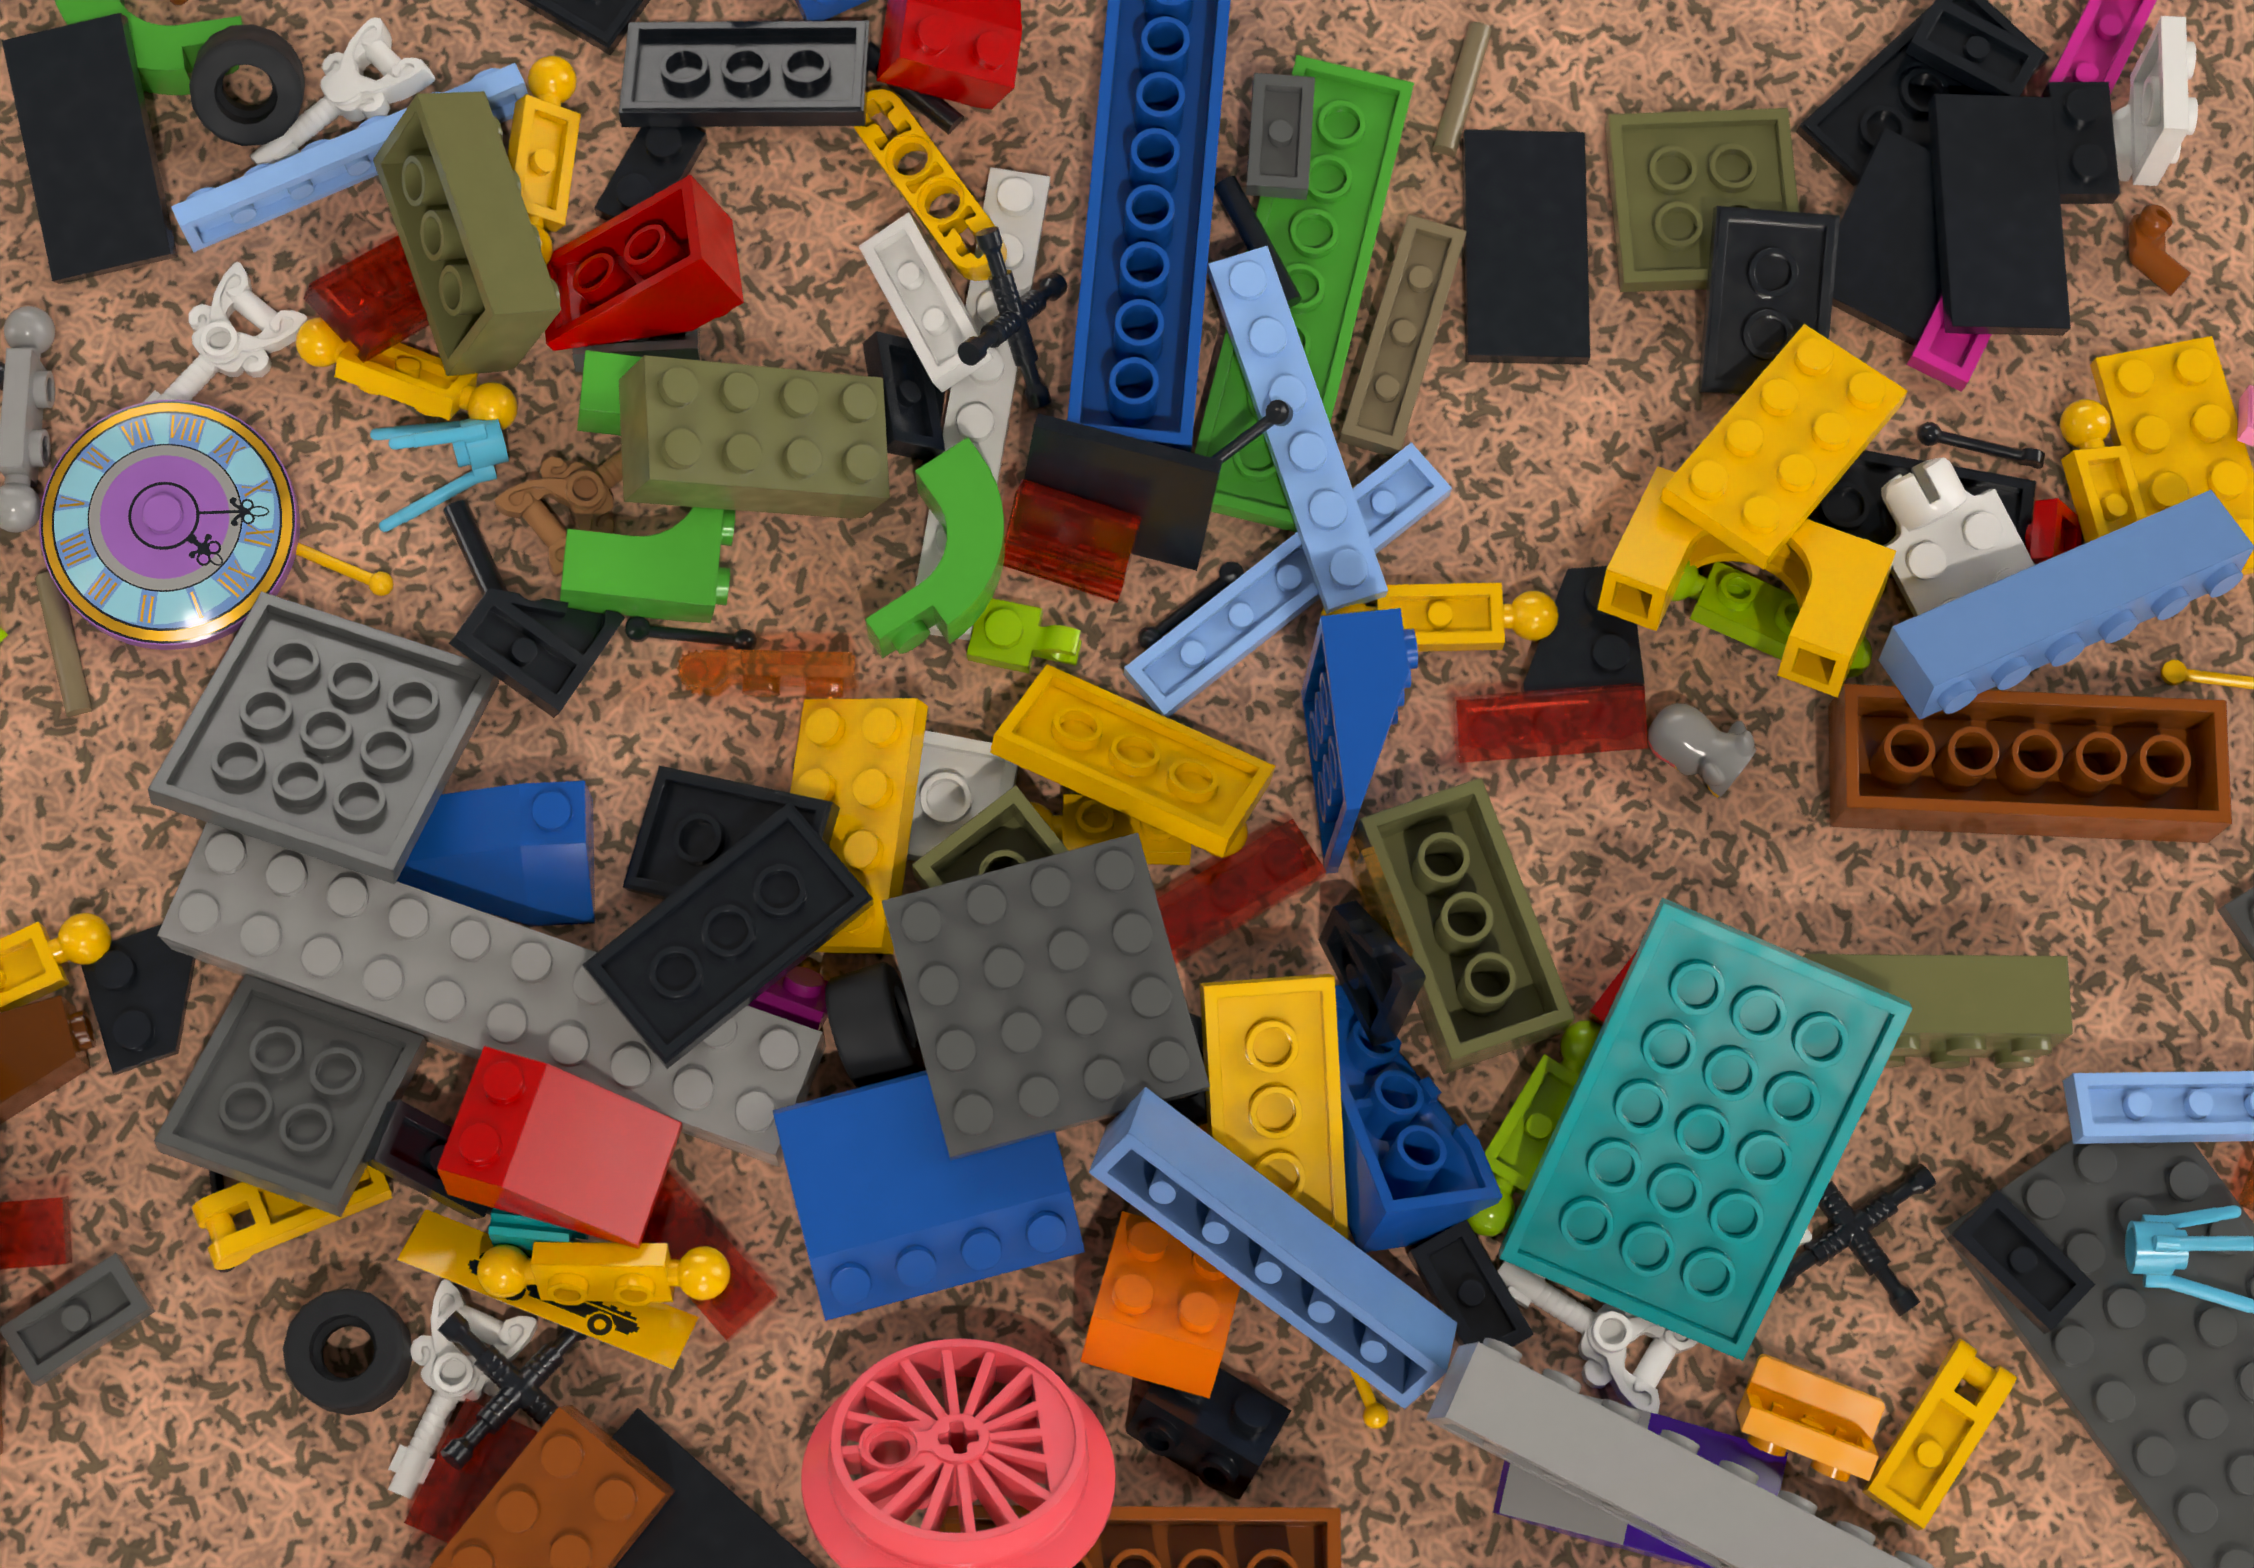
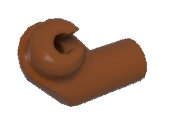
(2148, 252)

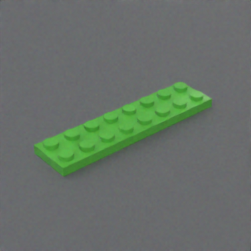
(1327, 254)

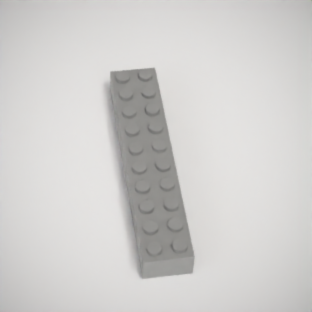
(474, 985)

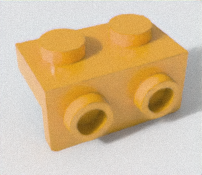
(1811, 1417)

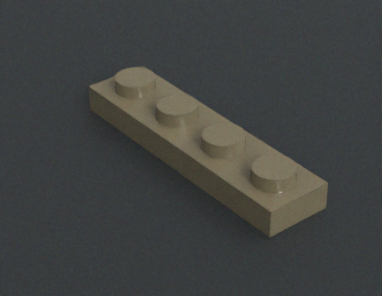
(1402, 336)

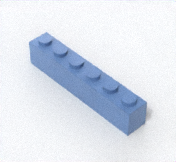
(2065, 605)
(1274, 1248)

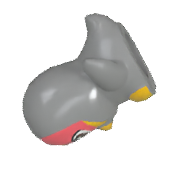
(1695, 746)

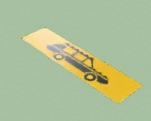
(454, 1252)

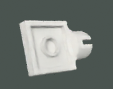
(2158, 109)
(1948, 537)

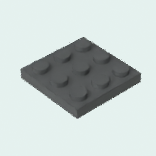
(290, 1094)

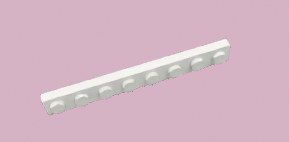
(983, 400)

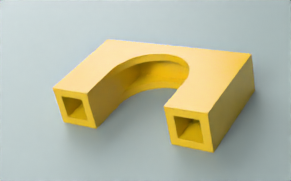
(1827, 570)

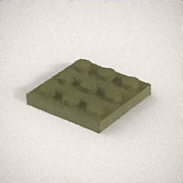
(1673, 174)

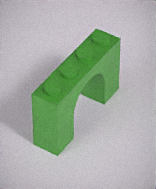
(644, 576)

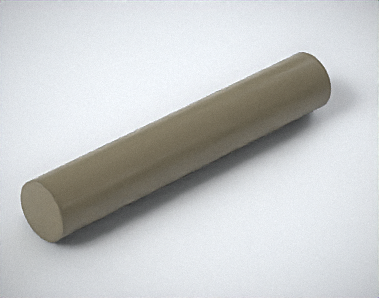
(1462, 89)
(63, 647)

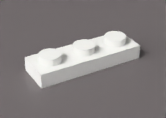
(922, 299)

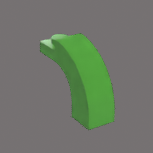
(162, 51)
(970, 511)

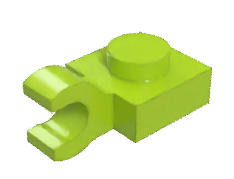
(1012, 634)

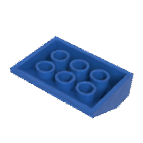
(1348, 707)
(897, 1216)

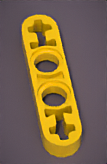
(928, 184)

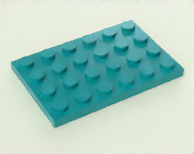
(1704, 1129)

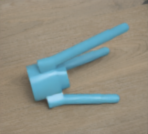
(474, 444)
(2158, 1248)

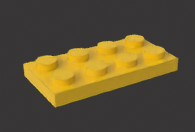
(2178, 427)
(1783, 446)
(1133, 760)
(868, 765)
(1278, 1084)

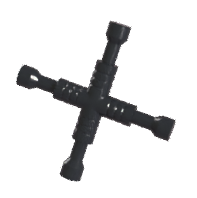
(1012, 318)
(1852, 1230)
(517, 1386)

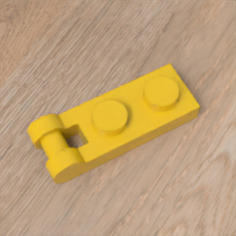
(275, 1217)
(1938, 1437)

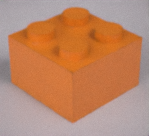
(1160, 1310)

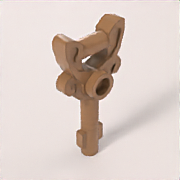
(574, 486)

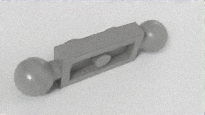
(25, 394)

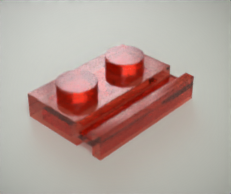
(370, 300)
(1070, 540)
(453, 1494)

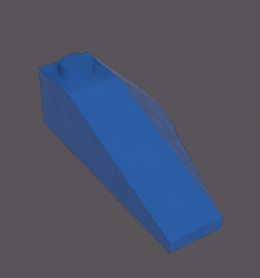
(511, 852)
(1403, 1153)

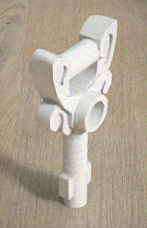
(352, 93)
(223, 347)
(1603, 1338)
(452, 1378)

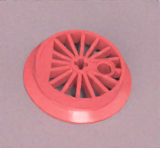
(952, 1458)

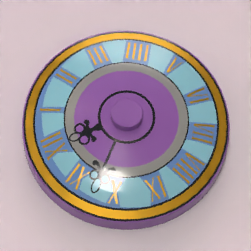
(168, 524)

